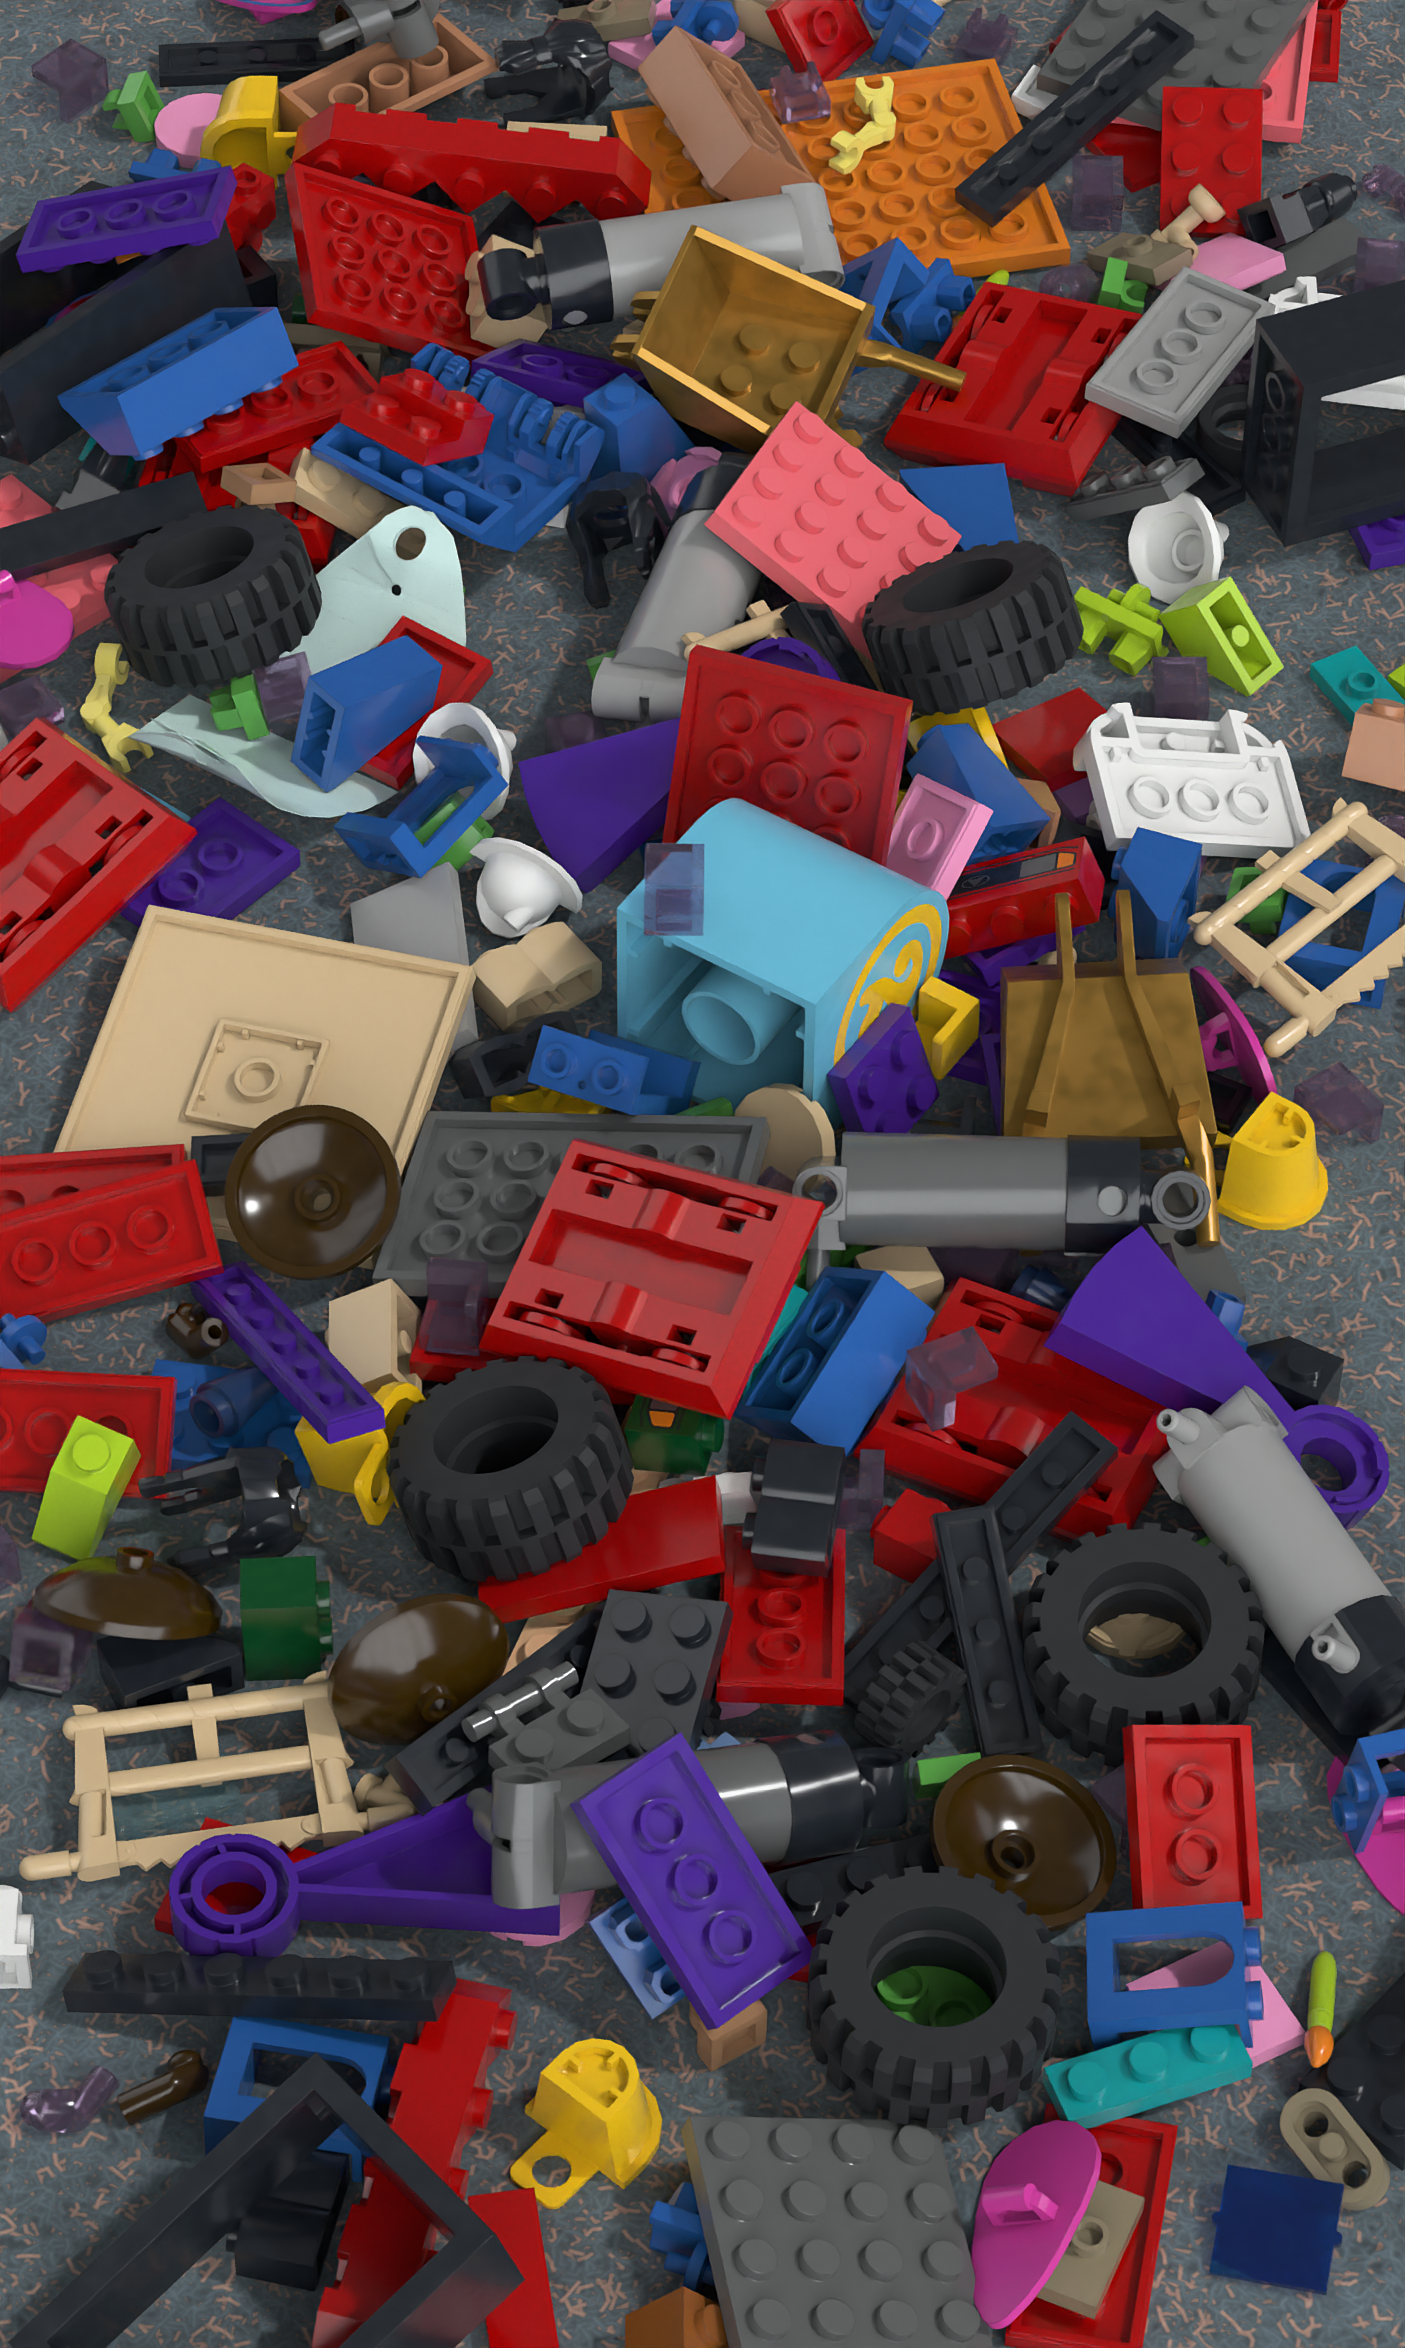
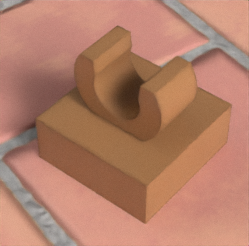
(258, 485)
(732, 2038)

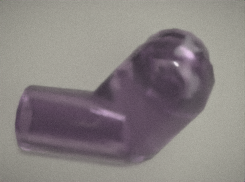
(1384, 179)

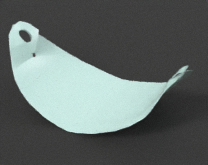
(352, 620)

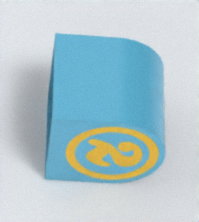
(790, 958)

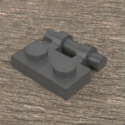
(566, 1735)

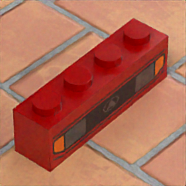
(1016, 893)

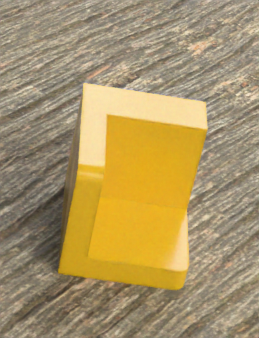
(946, 1024)

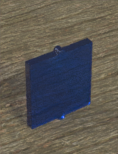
(1277, 2229)

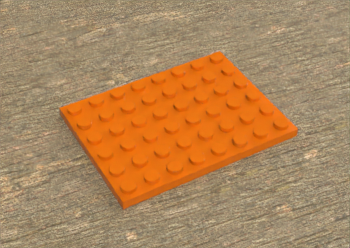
(902, 188)

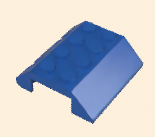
(488, 496)

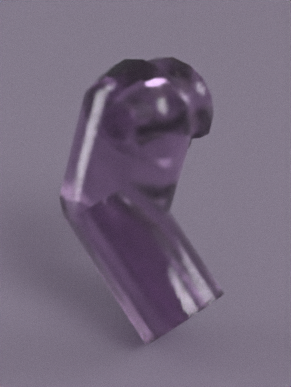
(69, 2108)

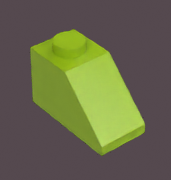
(1220, 626)
(84, 1488)

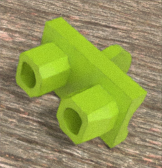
(1124, 619)

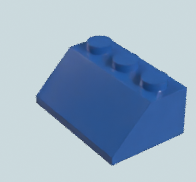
(836, 1359)

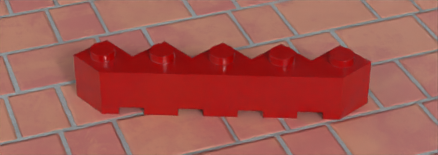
(476, 161)
(435, 2111)

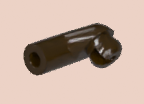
(195, 1333)
(182, 2081)

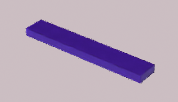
(289, 1354)

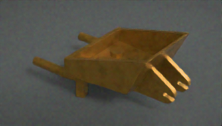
(749, 337)
(1107, 1053)

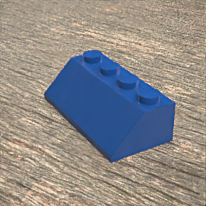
(182, 380)

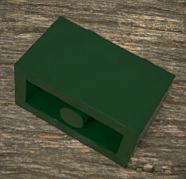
(284, 1618)

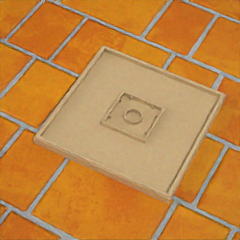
(251, 1020)

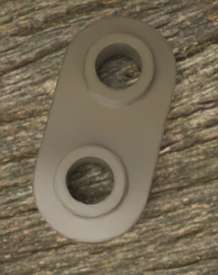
(1338, 2150)

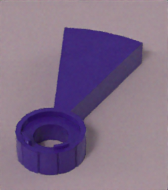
(614, 792)
(1159, 1338)
(403, 1875)

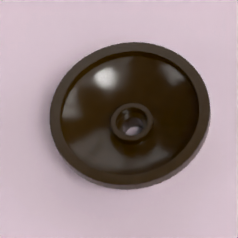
(291, 1164)
(129, 1598)
(416, 1667)
(1038, 1822)

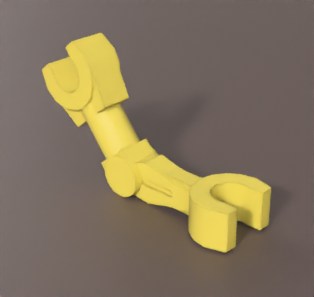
(881, 128)
(98, 704)

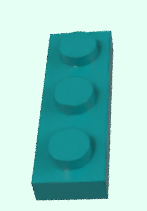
(1145, 2073)

